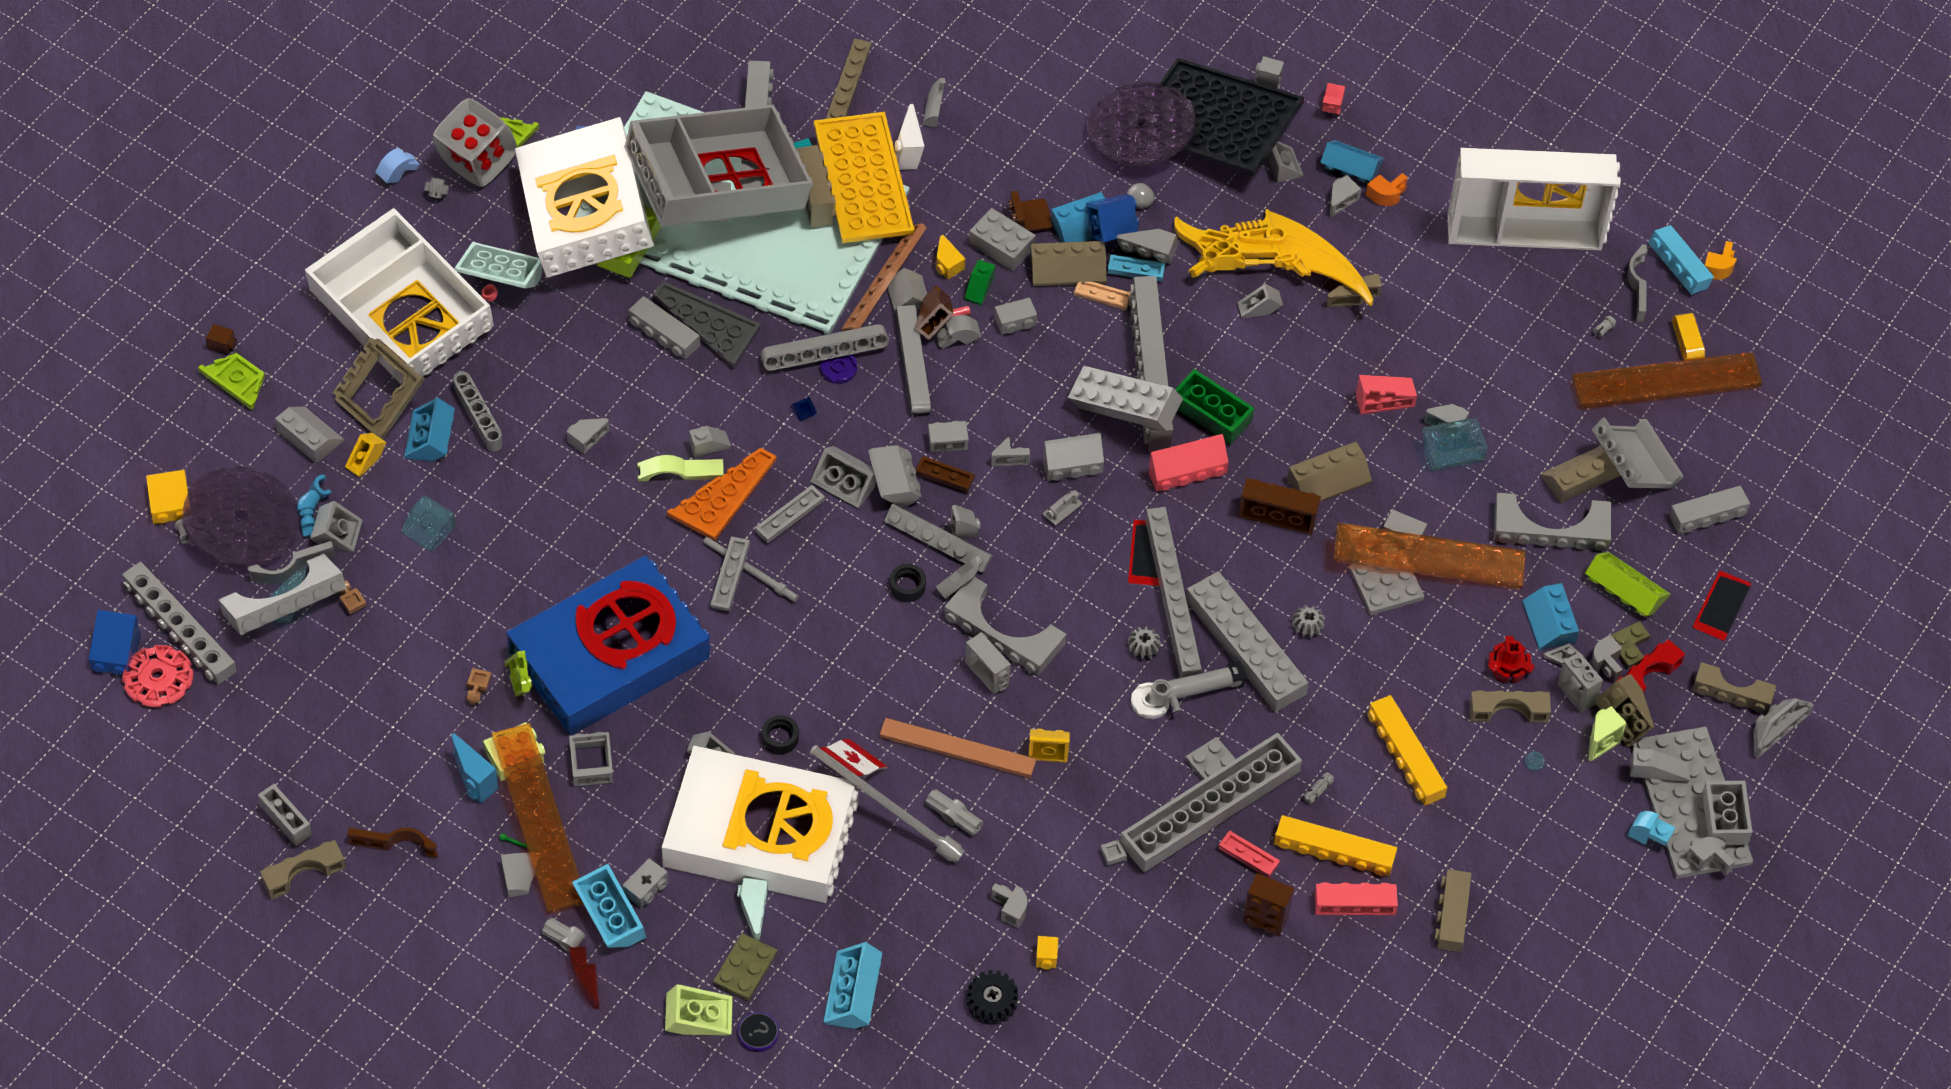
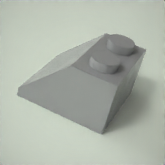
(336, 525)

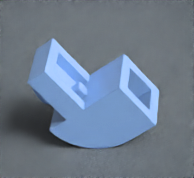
(394, 164)

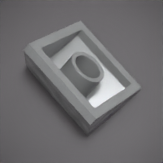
(1284, 163)
(907, 289)

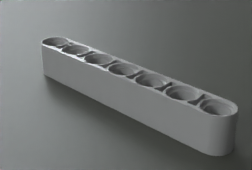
(818, 353)
(913, 360)

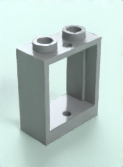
(987, 663)
(1579, 684)
(591, 776)

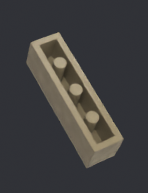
(1454, 910)

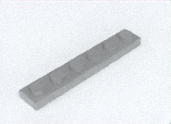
(936, 536)

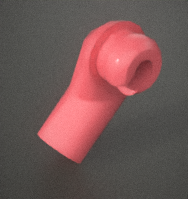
(961, 311)

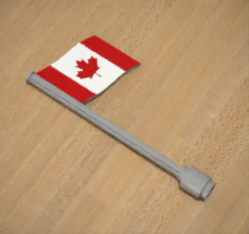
(856, 763)

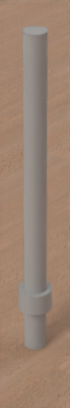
(780, 588)

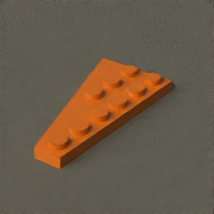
(720, 499)

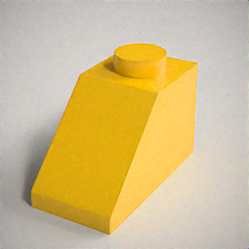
(949, 259)
(365, 453)

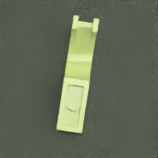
(685, 468)

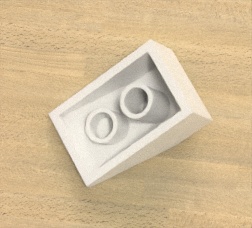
(910, 142)

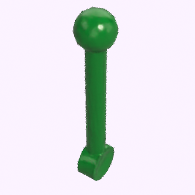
(503, 837)

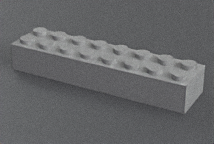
(1246, 641)

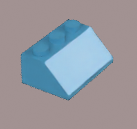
(1351, 161)
(1072, 220)
(429, 431)
(1551, 617)

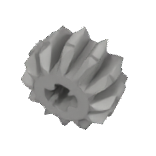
(1308, 621)
(1144, 642)

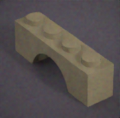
(1755, 697)
(1533, 705)
(324, 858)

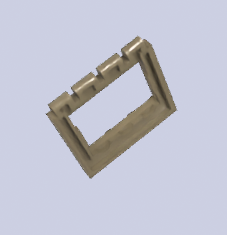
(401, 396)

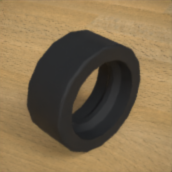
(907, 570)
(780, 721)

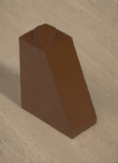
(934, 312)

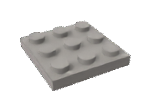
(1385, 588)

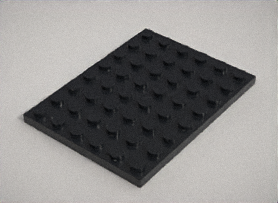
(1233, 115)

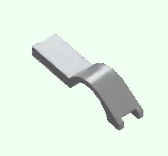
(1637, 283)
(299, 559)

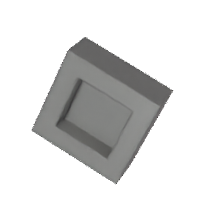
(1113, 852)

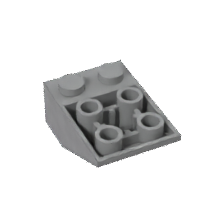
(1150, 243)

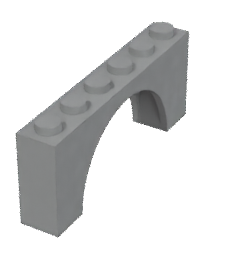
(1515, 527)
(249, 613)
(1030, 652)

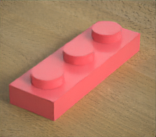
(1249, 854)

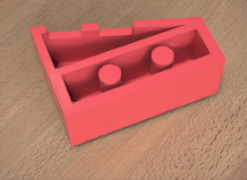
(1384, 393)

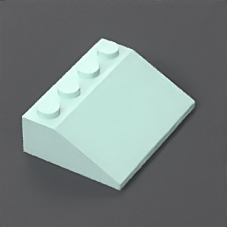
(500, 265)

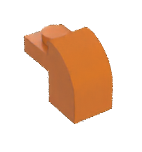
(1384, 192)

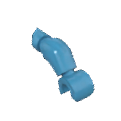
(308, 502)

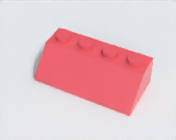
(1188, 463)

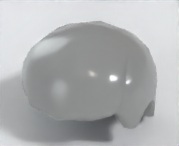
(1143, 195)

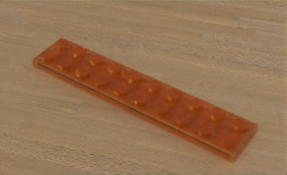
(1666, 380)
(1429, 555)
(538, 816)

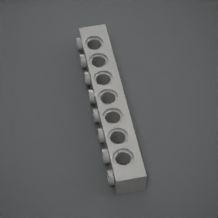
(141, 576)

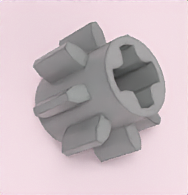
(436, 187)

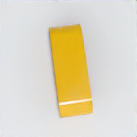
(1688, 336)

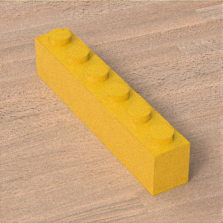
(1407, 750)
(1335, 846)

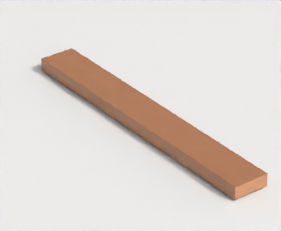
(883, 278)
(958, 748)

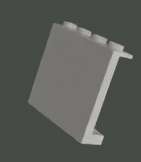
(1638, 455)

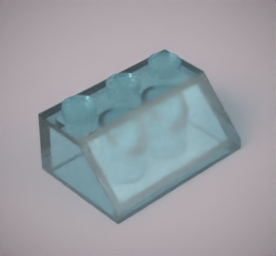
(1454, 443)

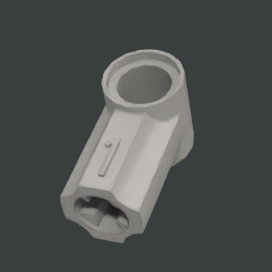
(562, 934)

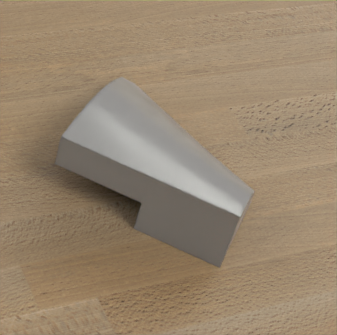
(933, 103)
(959, 577)
(518, 873)

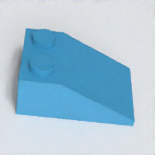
(476, 772)

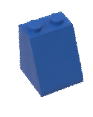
(1112, 217)
(114, 642)

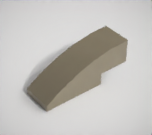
(1345, 296)

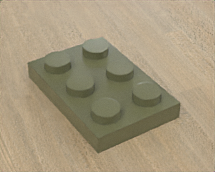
(745, 967)

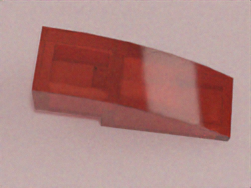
(584, 975)

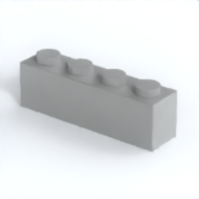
(664, 328)
(1709, 509)

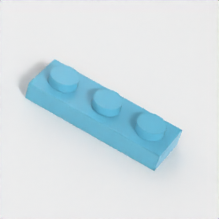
(1135, 267)

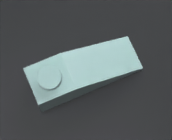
(753, 901)

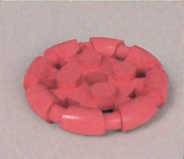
(160, 685)

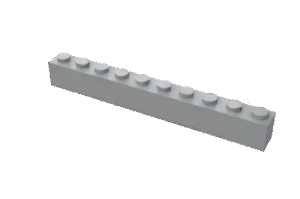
(757, 95)
(1172, 592)

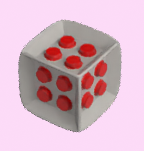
(475, 142)

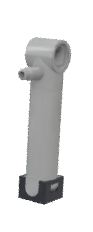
(1231, 676)

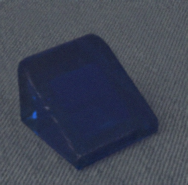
(804, 408)

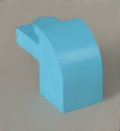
(1649, 826)

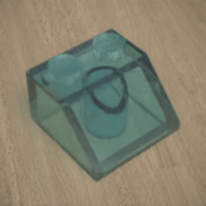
(428, 523)

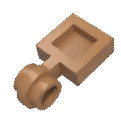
(352, 599)
(477, 681)

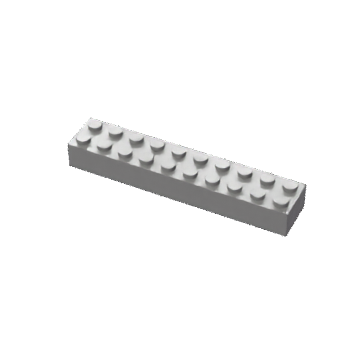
(1149, 348)
(1210, 802)

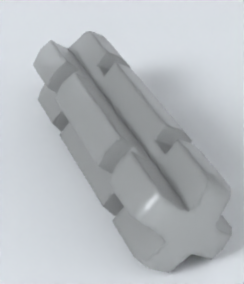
(1318, 788)

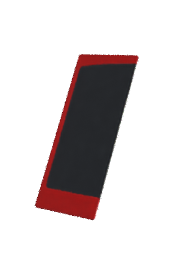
(1142, 564)
(1721, 605)

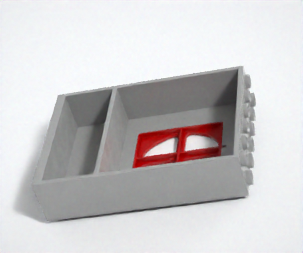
(674, 150)

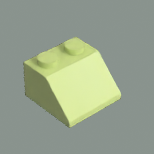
(1606, 732)

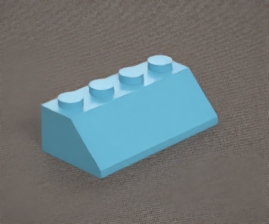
(609, 908)
(853, 986)

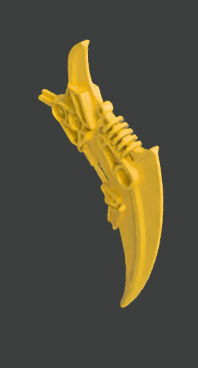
(1276, 238)

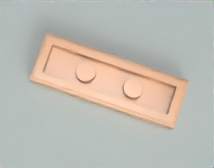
(1103, 294)

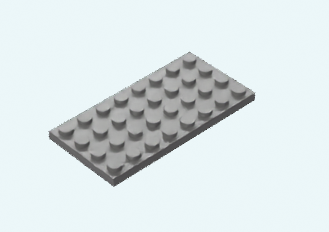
(1682, 802)

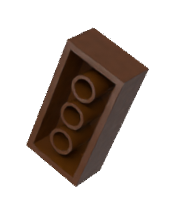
(1279, 506)

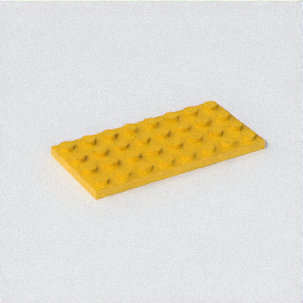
(864, 177)

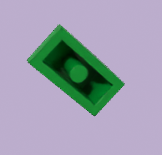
(980, 282)

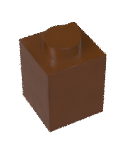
(221, 339)

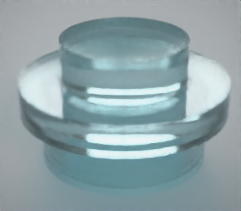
(1534, 760)

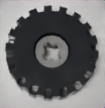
(986, 1007)

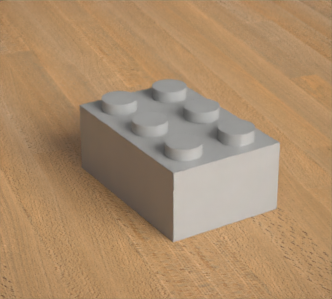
(1001, 239)
(1727, 811)

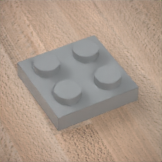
(1209, 758)

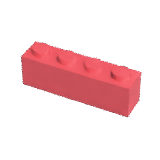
(1355, 899)

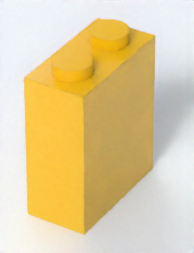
(167, 495)

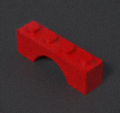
(1664, 659)

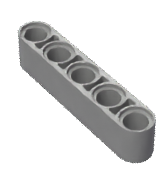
(479, 418)

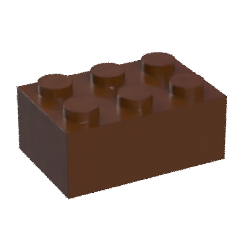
(1268, 904)

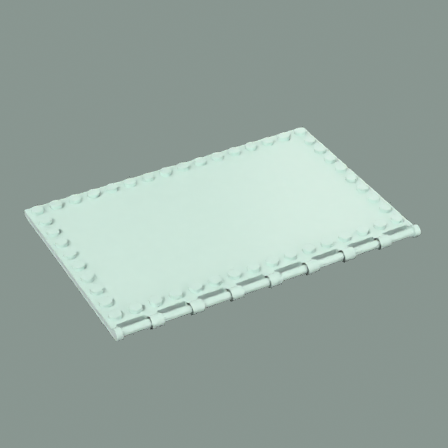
(761, 256)

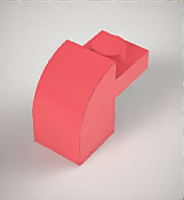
(1333, 98)

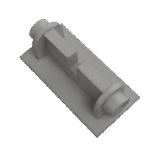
(1063, 507)

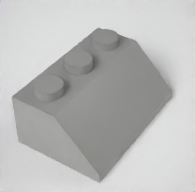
(307, 432)
(1073, 457)
(895, 475)
(844, 476)

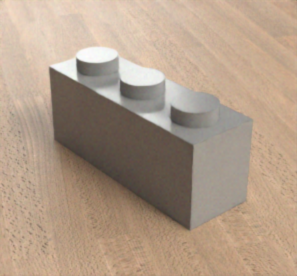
(285, 815)

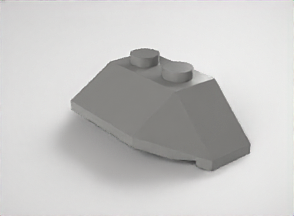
(1778, 723)

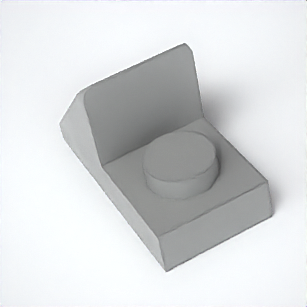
(1007, 457)

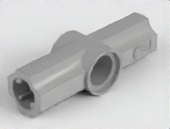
(954, 812)

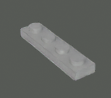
(789, 514)
(730, 574)

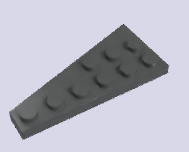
(718, 327)

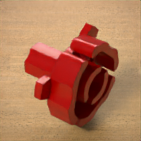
(1510, 658)

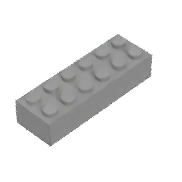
(1125, 398)

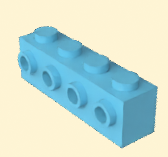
(1680, 259)

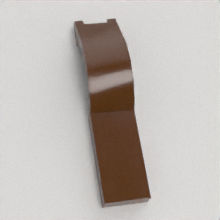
(386, 841)

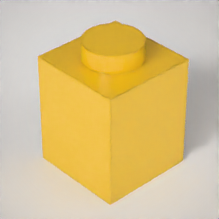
(1047, 952)

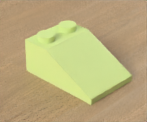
(698, 1012)

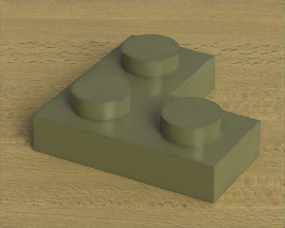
(1629, 639)

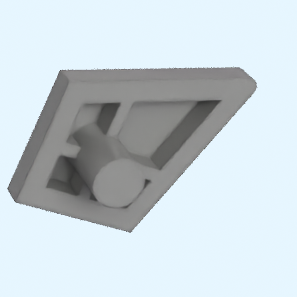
(1560, 654)

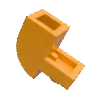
(1721, 265)

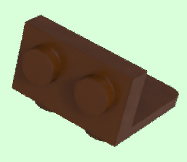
(1030, 214)

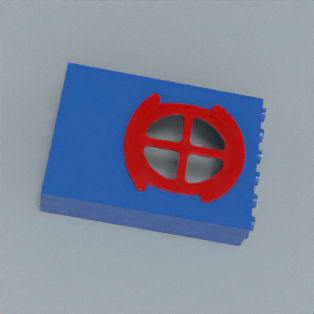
(589, 680)

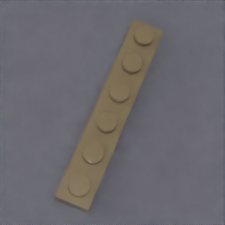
(849, 79)

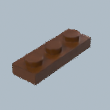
(945, 474)

